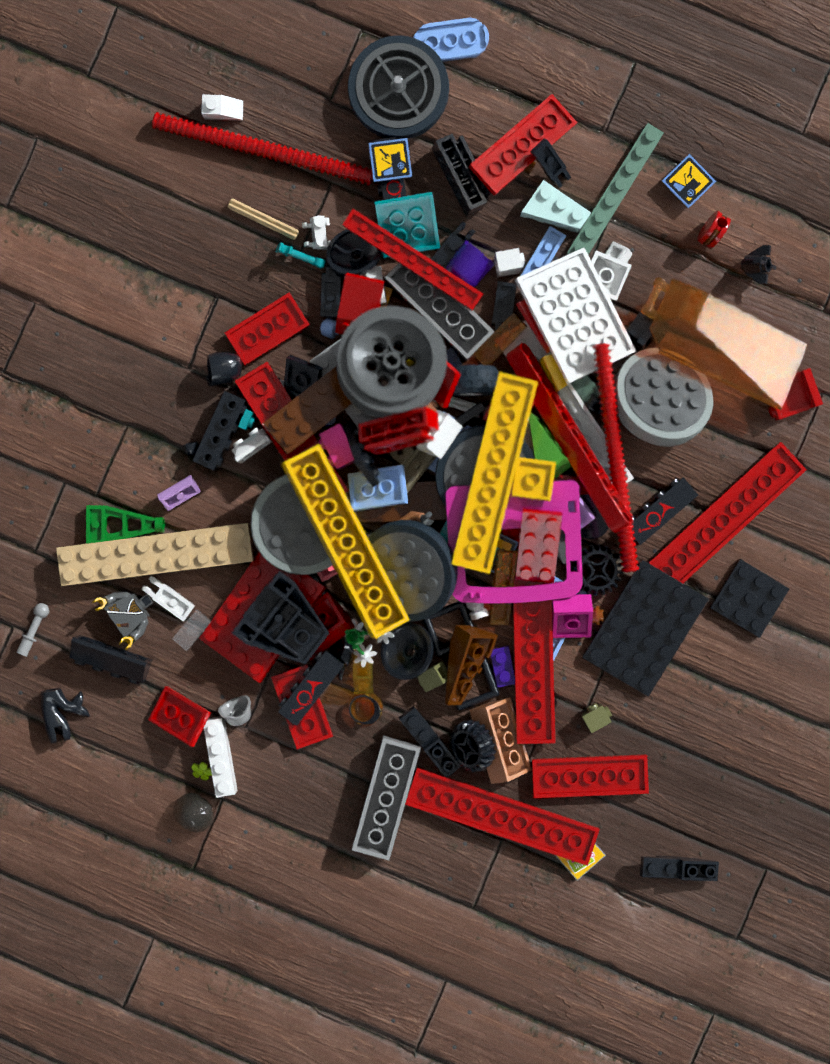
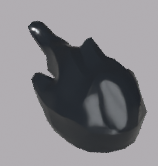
(344, 652)

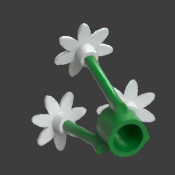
(356, 638)

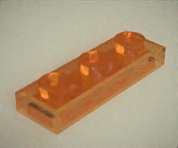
(500, 340)

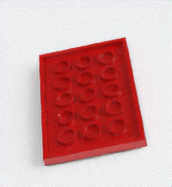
(218, 634)

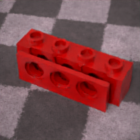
(398, 429)

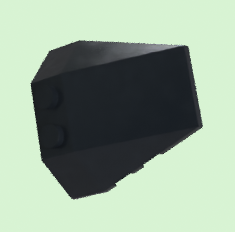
(282, 621)

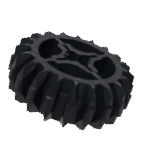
(609, 580)
(472, 746)

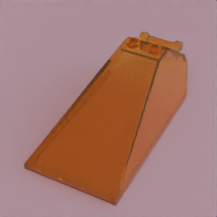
(723, 342)

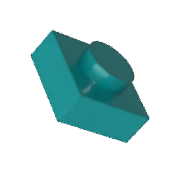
(247, 420)

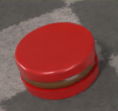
(714, 229)

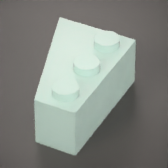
(555, 208)

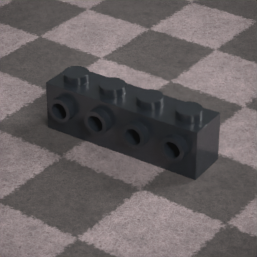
(220, 431)

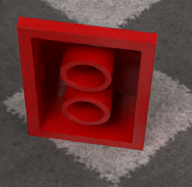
(357, 297)

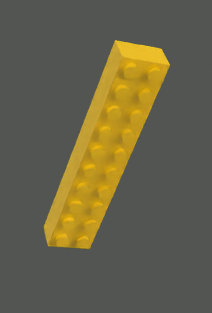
(345, 541)

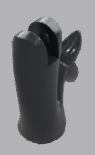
(52, 718)

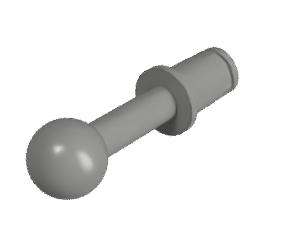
(41, 611)

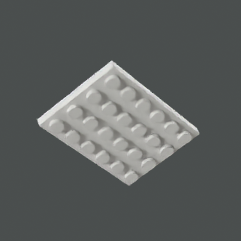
(574, 314)

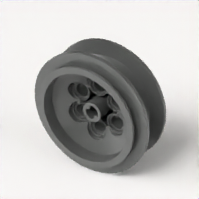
(384, 329)

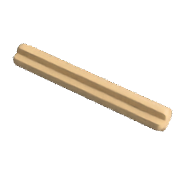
(263, 219)

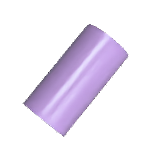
(179, 493)

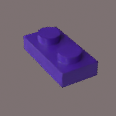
(503, 666)

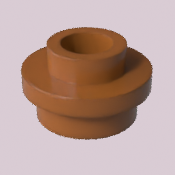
(598, 615)

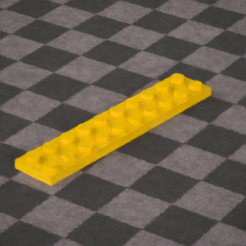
(494, 472)

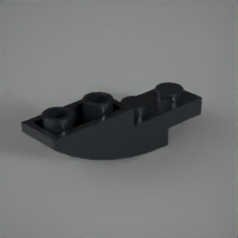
(429, 741)
(679, 867)

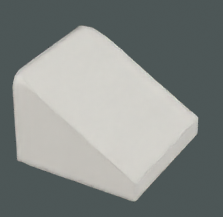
(619, 252)

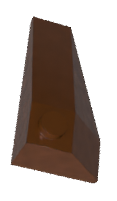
(466, 654)

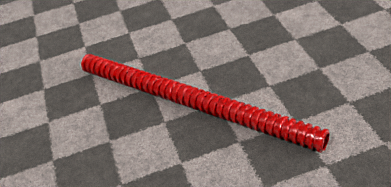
(262, 148)
(614, 449)

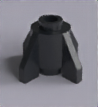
(757, 264)

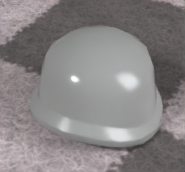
(236, 711)

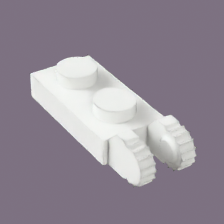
(170, 599)

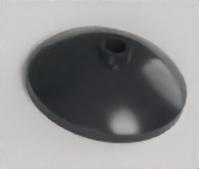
(351, 254)
(397, 654)

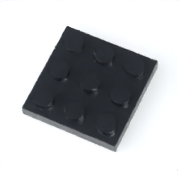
(749, 598)

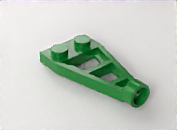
(97, 524)

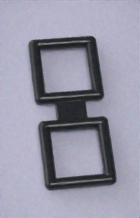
(494, 692)

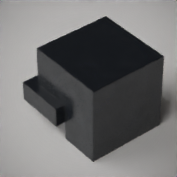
(640, 332)

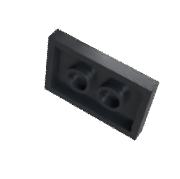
(362, 458)

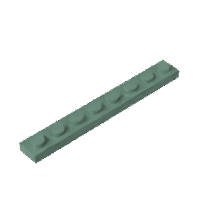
(617, 189)

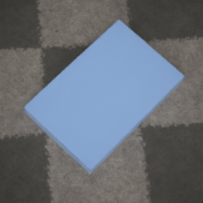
(388, 493)

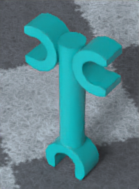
(289, 251)

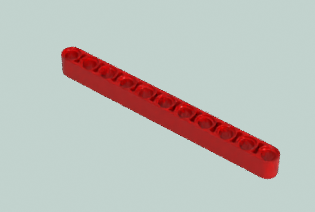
(571, 440)

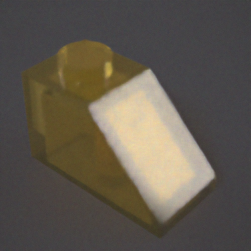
(362, 677)

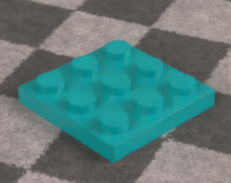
(410, 220)

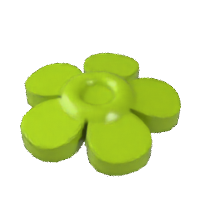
(201, 770)

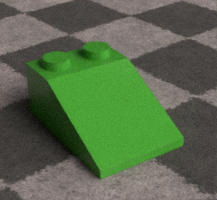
(546, 446)

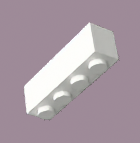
(220, 757)

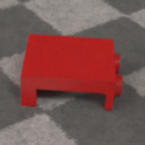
(801, 396)

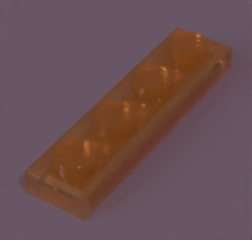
(503, 577)

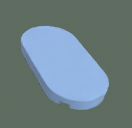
(455, 38)

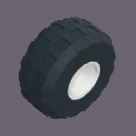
(476, 380)

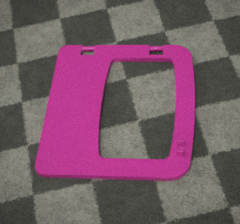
(561, 493)

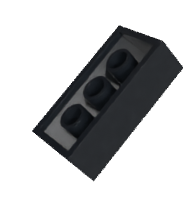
(110, 658)

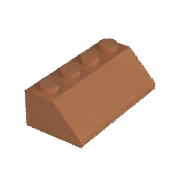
(511, 758)

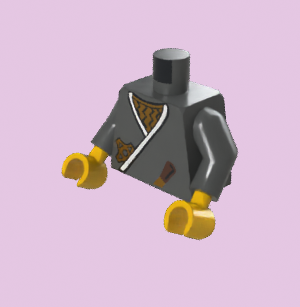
(127, 614)

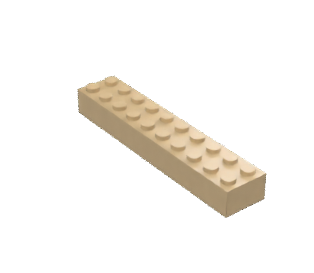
(155, 554)

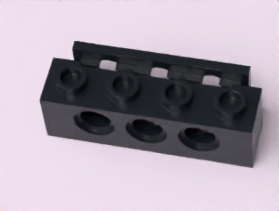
(454, 161)

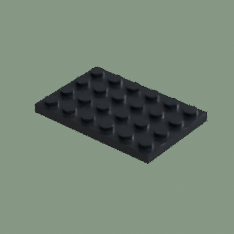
(645, 627)

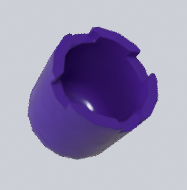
(469, 264)

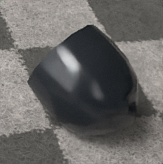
(223, 368)

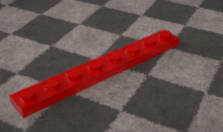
(412, 259)

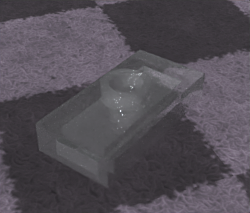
(191, 630)

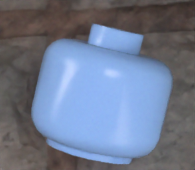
(328, 328)

